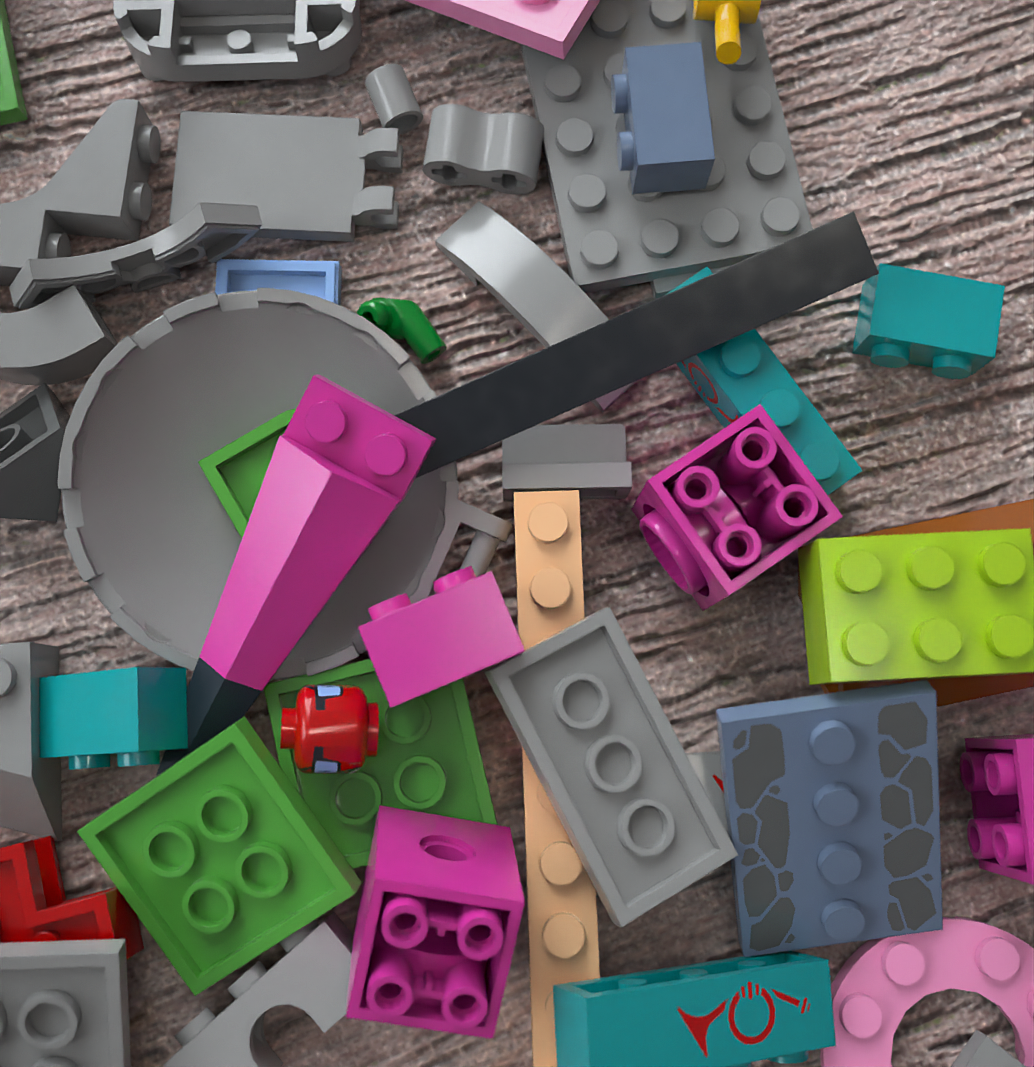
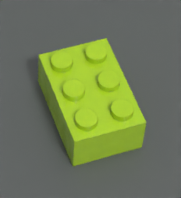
(918, 606)

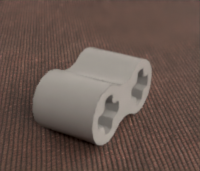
(483, 149)

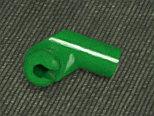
(407, 322)

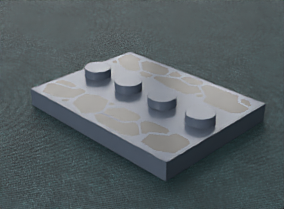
(833, 817)

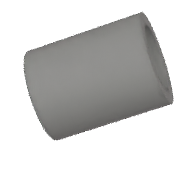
(393, 98)

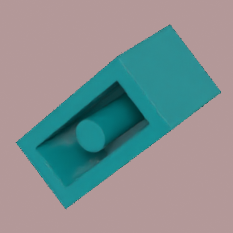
(928, 321)
(113, 712)

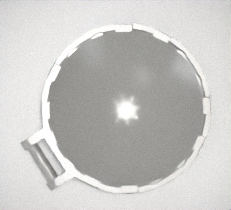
(188, 385)

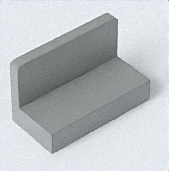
(566, 459)

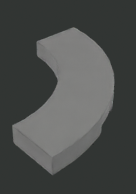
(144, 264)

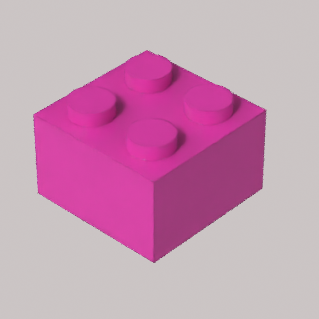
(440, 636)

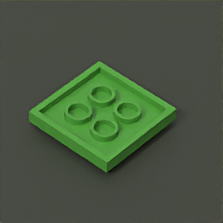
(422, 763)
(220, 857)

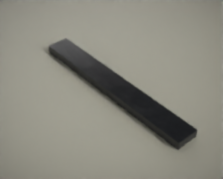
(643, 341)

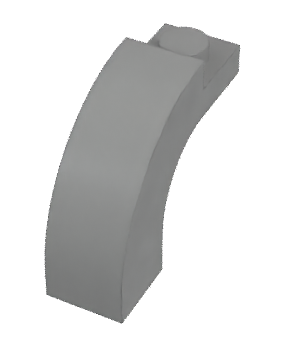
(53, 340)

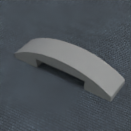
(522, 279)

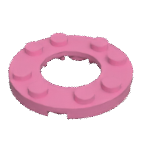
(898, 971)

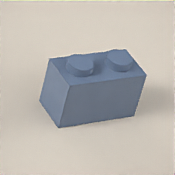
(664, 117)

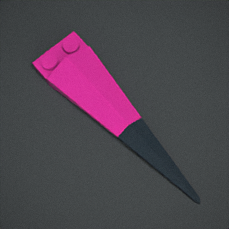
(316, 513)

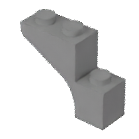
(93, 194)

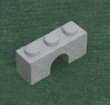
(308, 976)

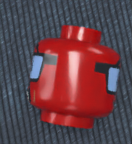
(331, 729)

